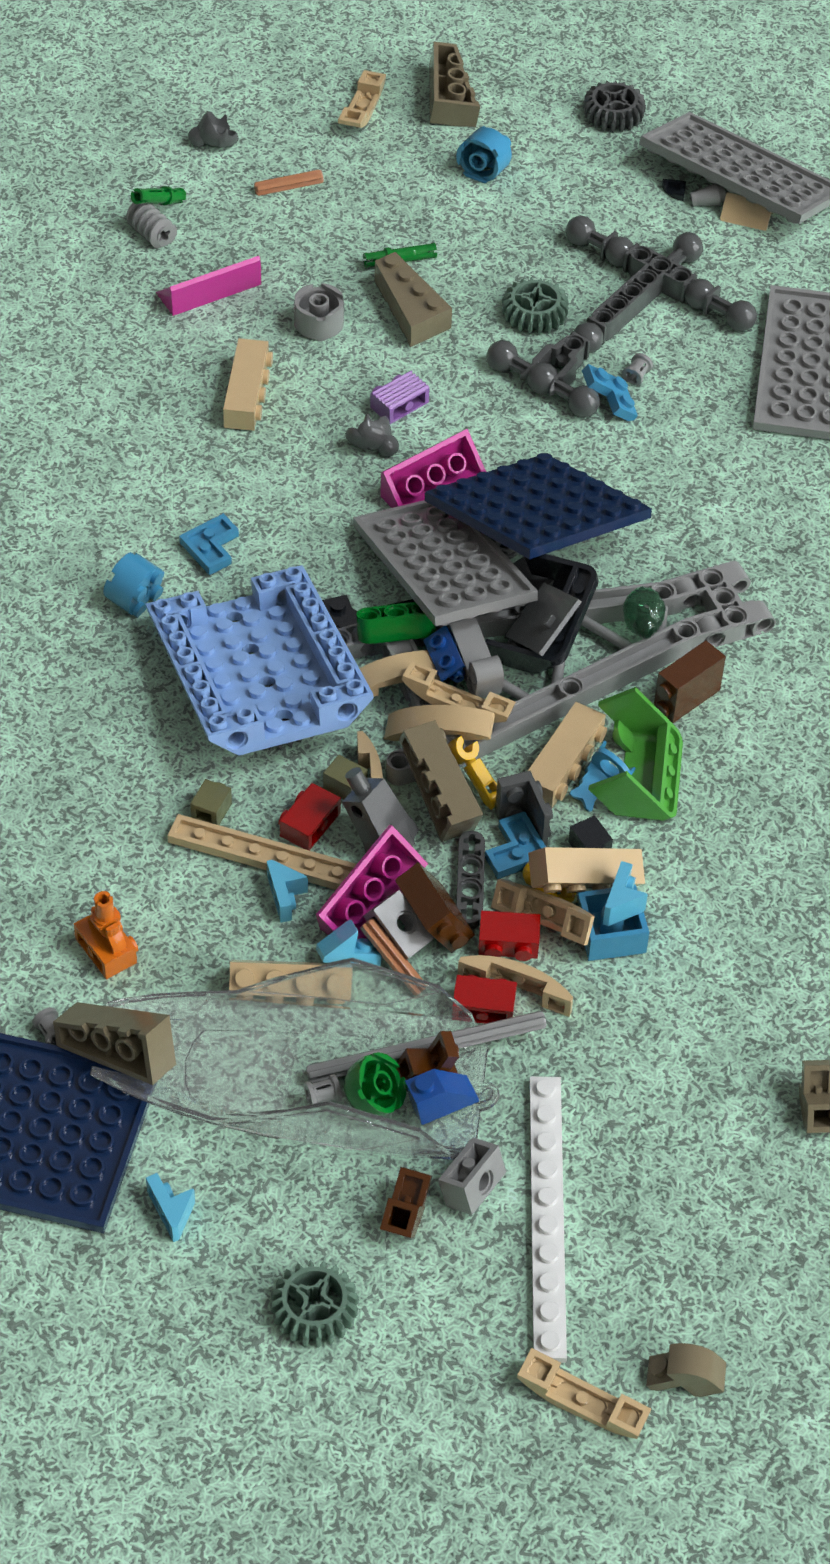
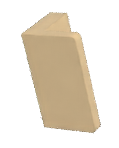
(744, 213)

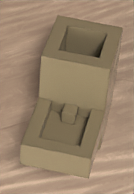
(815, 1096)
(688, 1366)

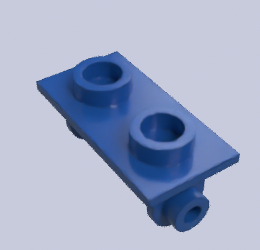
(445, 655)

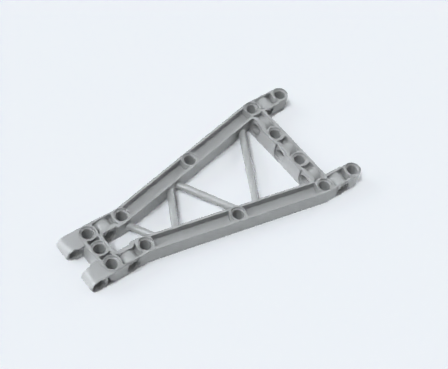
(723, 623)

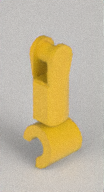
(475, 770)

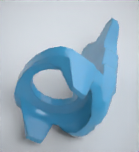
(598, 770)

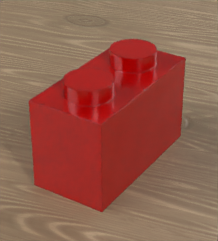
(309, 816)
(509, 935)
(485, 997)

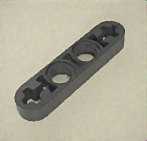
(471, 880)

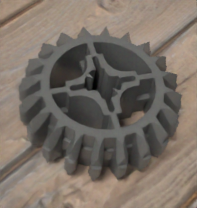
(614, 106)

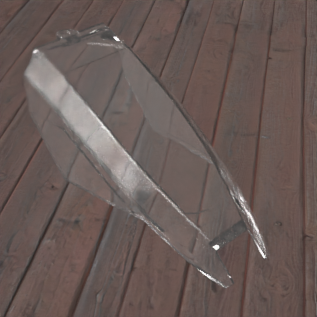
(250, 1048)

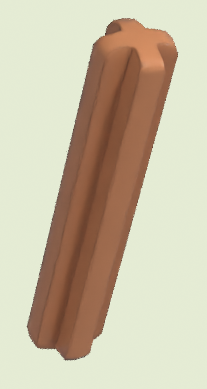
(288, 182)
(387, 948)

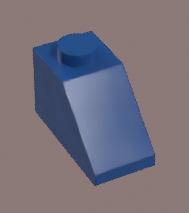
(439, 1094)

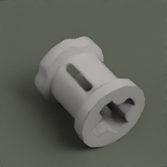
(637, 369)
(44, 1022)
(323, 1091)

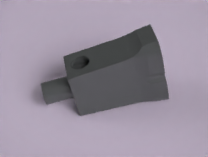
(375, 807)

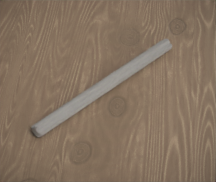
(462, 1037)

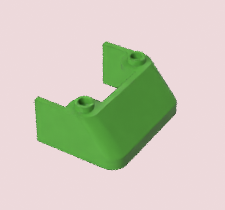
(650, 746)

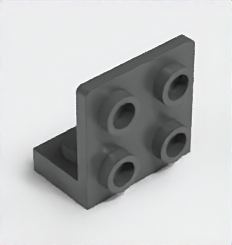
(521, 794)

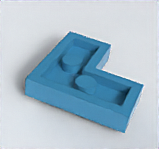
(614, 389)
(206, 540)
(520, 839)

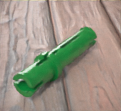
(164, 195)
(407, 254)

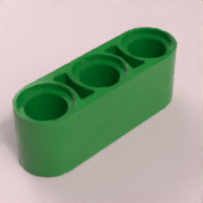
(393, 623)

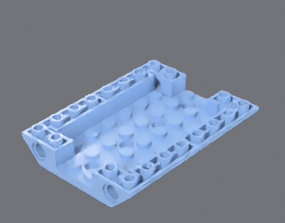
(292, 648)

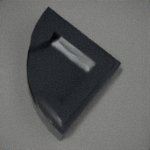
(675, 188)

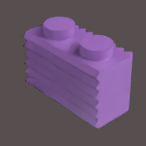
(399, 396)

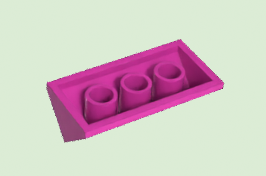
(212, 286)
(434, 466)
(369, 882)

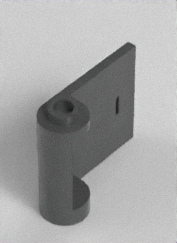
(542, 619)

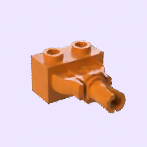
(104, 939)

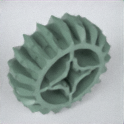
(535, 305)
(296, 1287)

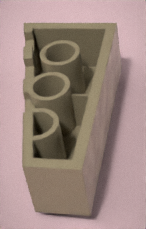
(450, 94)
(411, 300)
(440, 781)
(119, 1038)

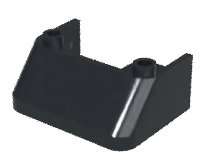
(570, 577)

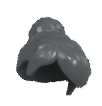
(213, 132)
(374, 436)

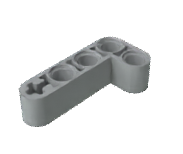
(482, 671)

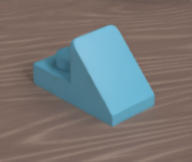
(284, 885)
(623, 899)
(344, 944)
(172, 1209)

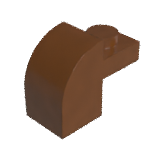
(440, 1055)
(407, 1203)

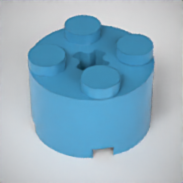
(484, 149)
(134, 583)

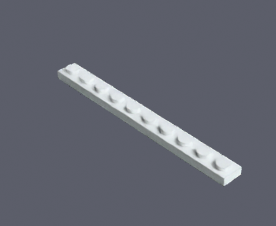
(547, 1218)

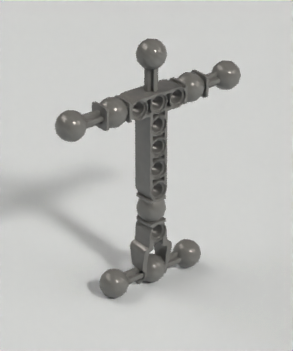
(650, 277)

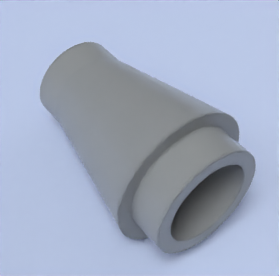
(709, 196)

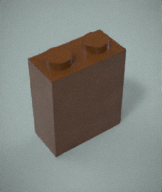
(689, 681)
(434, 907)

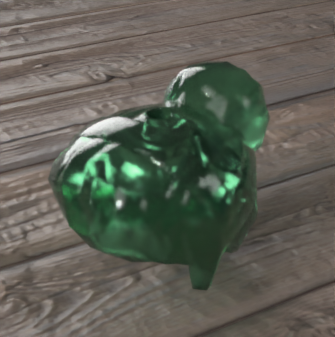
(640, 619)

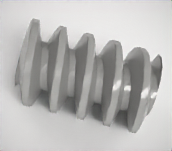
(151, 224)

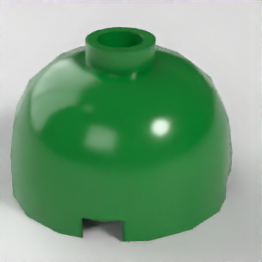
(375, 1084)

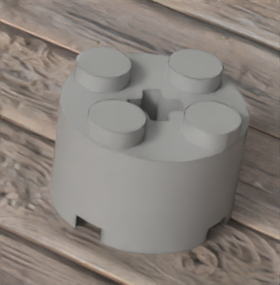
(319, 311)

